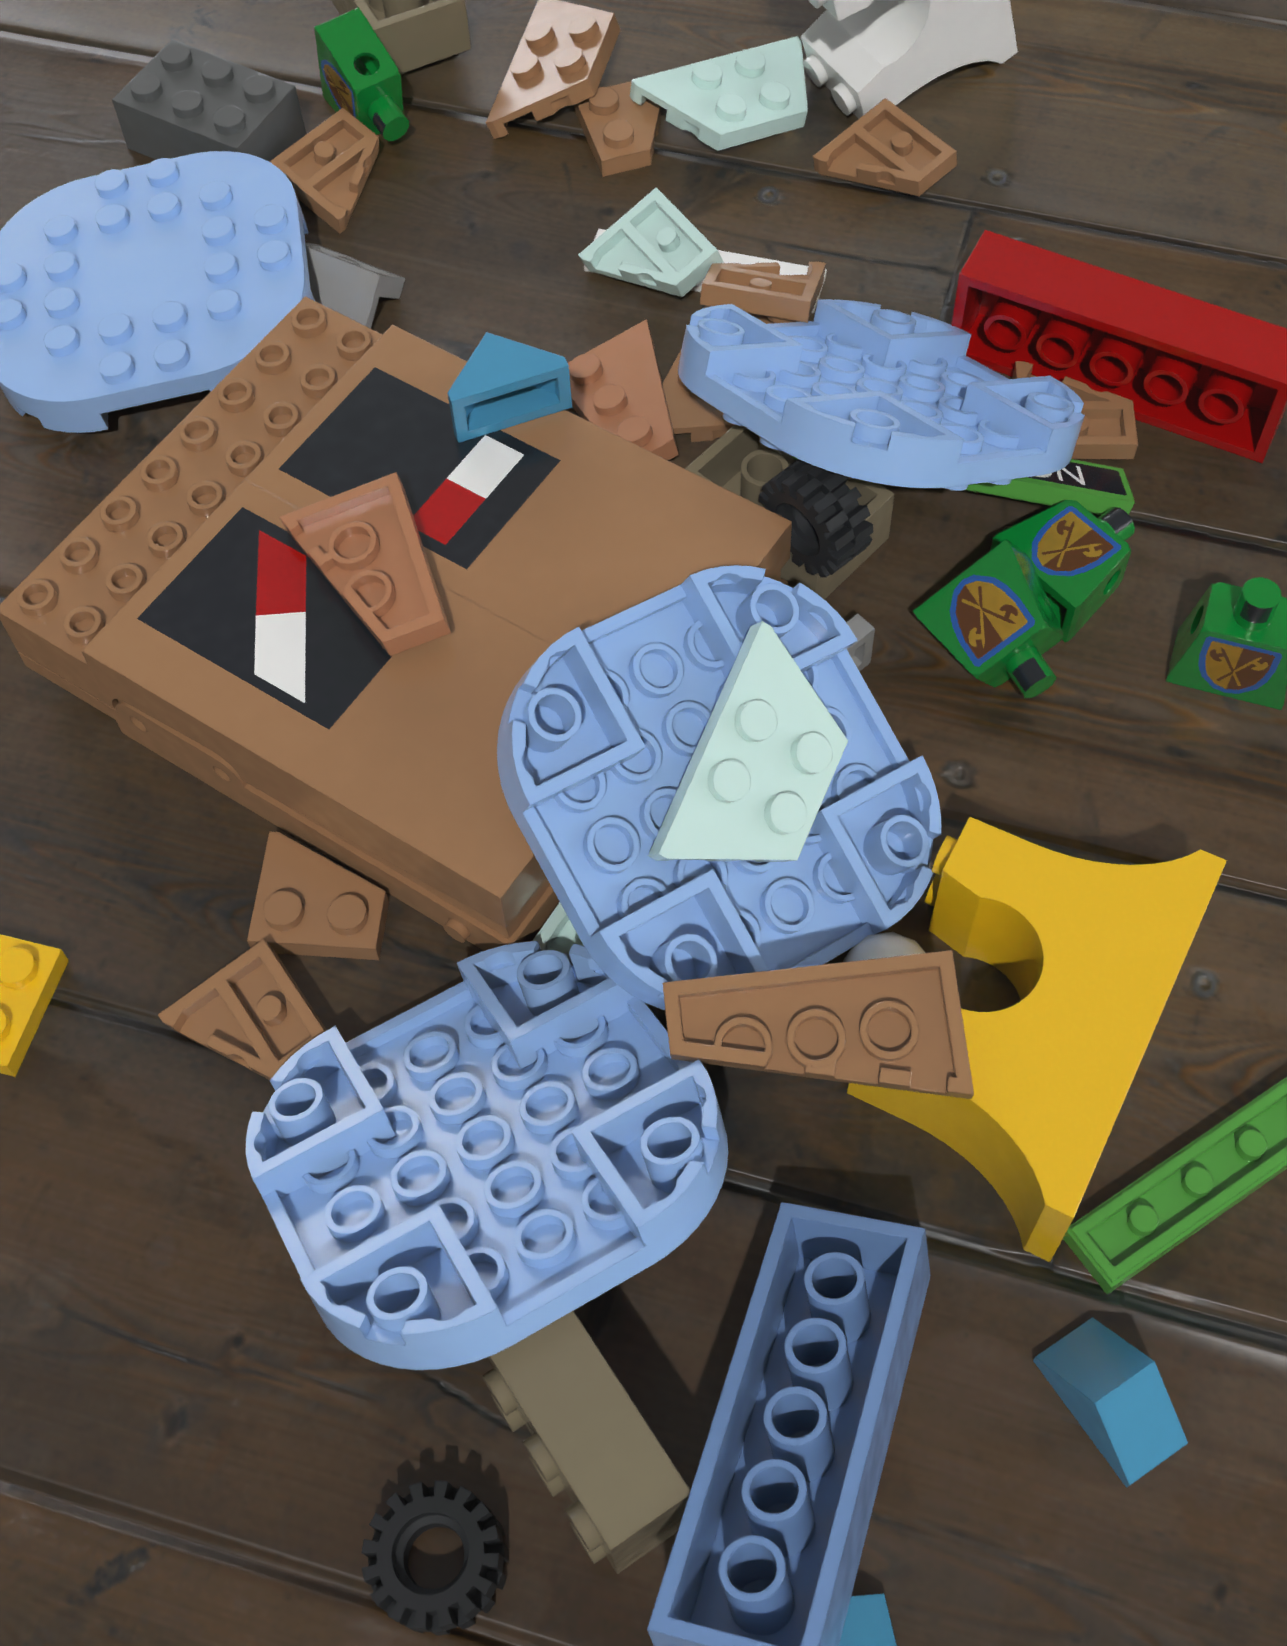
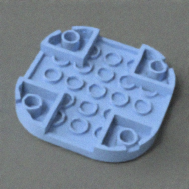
(145, 284)
(878, 396)
(603, 744)
(485, 1158)

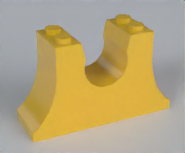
(1093, 971)

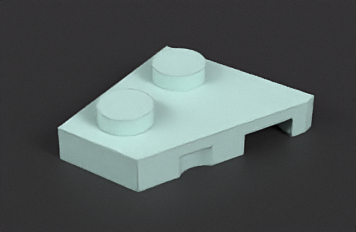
(653, 248)

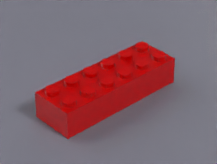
(1171, 354)

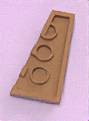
(841, 1022)

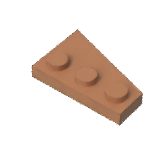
(624, 392)
(375, 561)

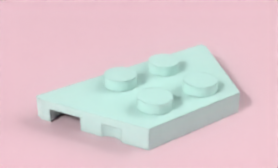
(733, 95)
(756, 764)

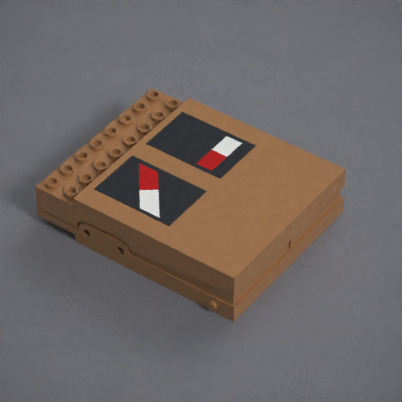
(252, 673)

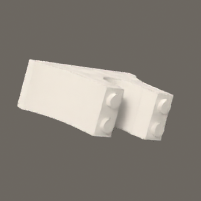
(897, 46)

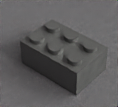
(205, 104)

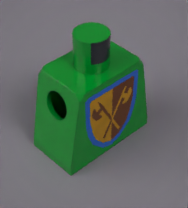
(373, 88)
(1075, 557)
(997, 621)
(1235, 644)

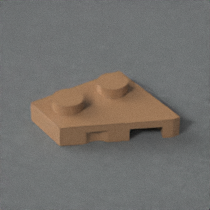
(619, 129)
(887, 152)
(331, 167)
(763, 291)
(315, 905)
(248, 1012)

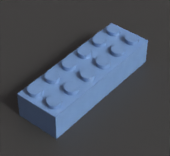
(797, 1437)

